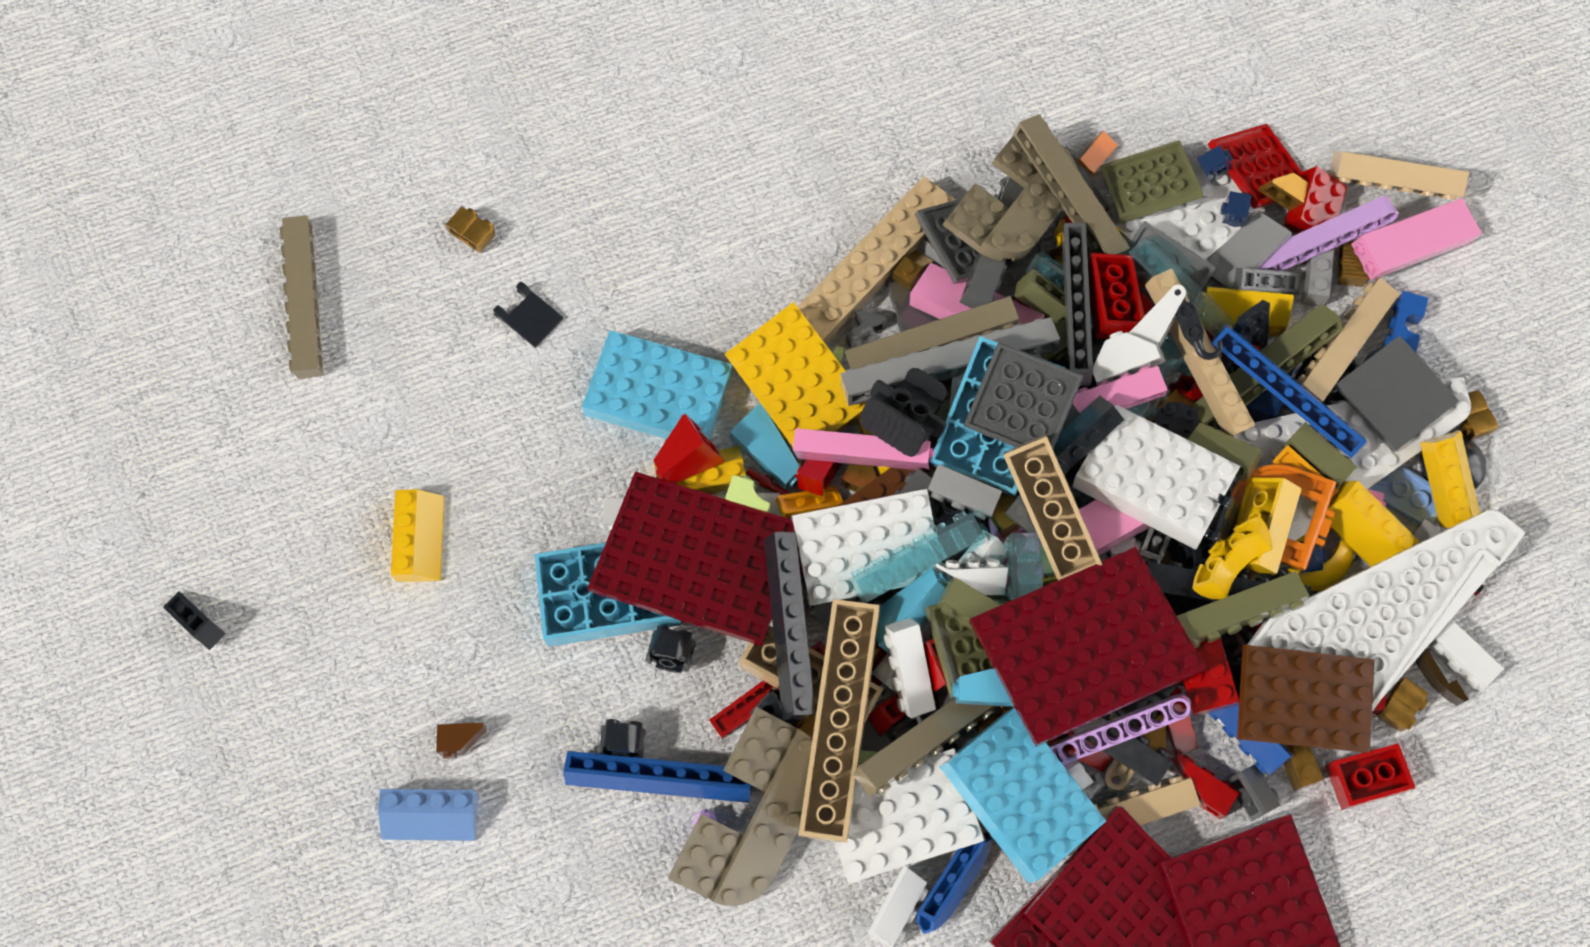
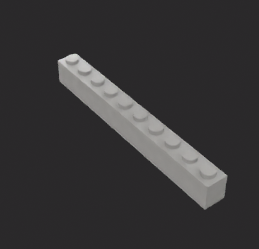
(947, 360)

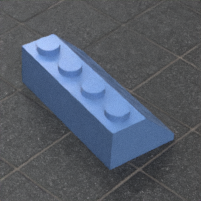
(428, 814)

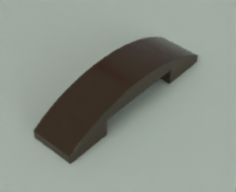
(1450, 691)

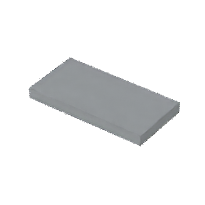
(1248, 248)

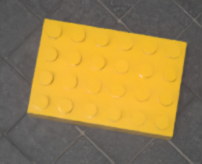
(794, 375)

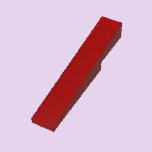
(739, 711)

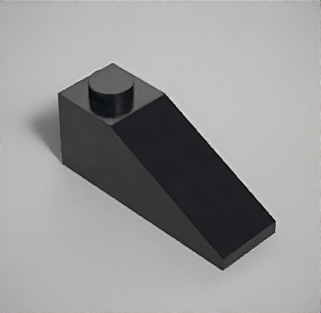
(194, 620)

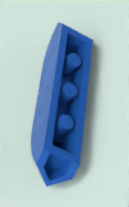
(952, 885)

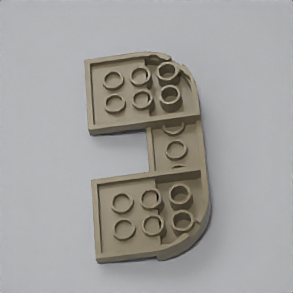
(1001, 230)
(739, 866)

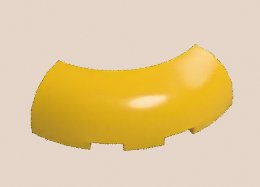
(1230, 557)
(1333, 570)

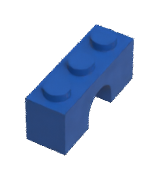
(1407, 309)

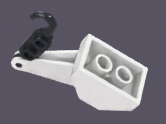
(1142, 345)

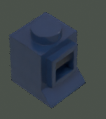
(1215, 162)

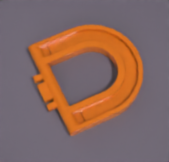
(1314, 489)

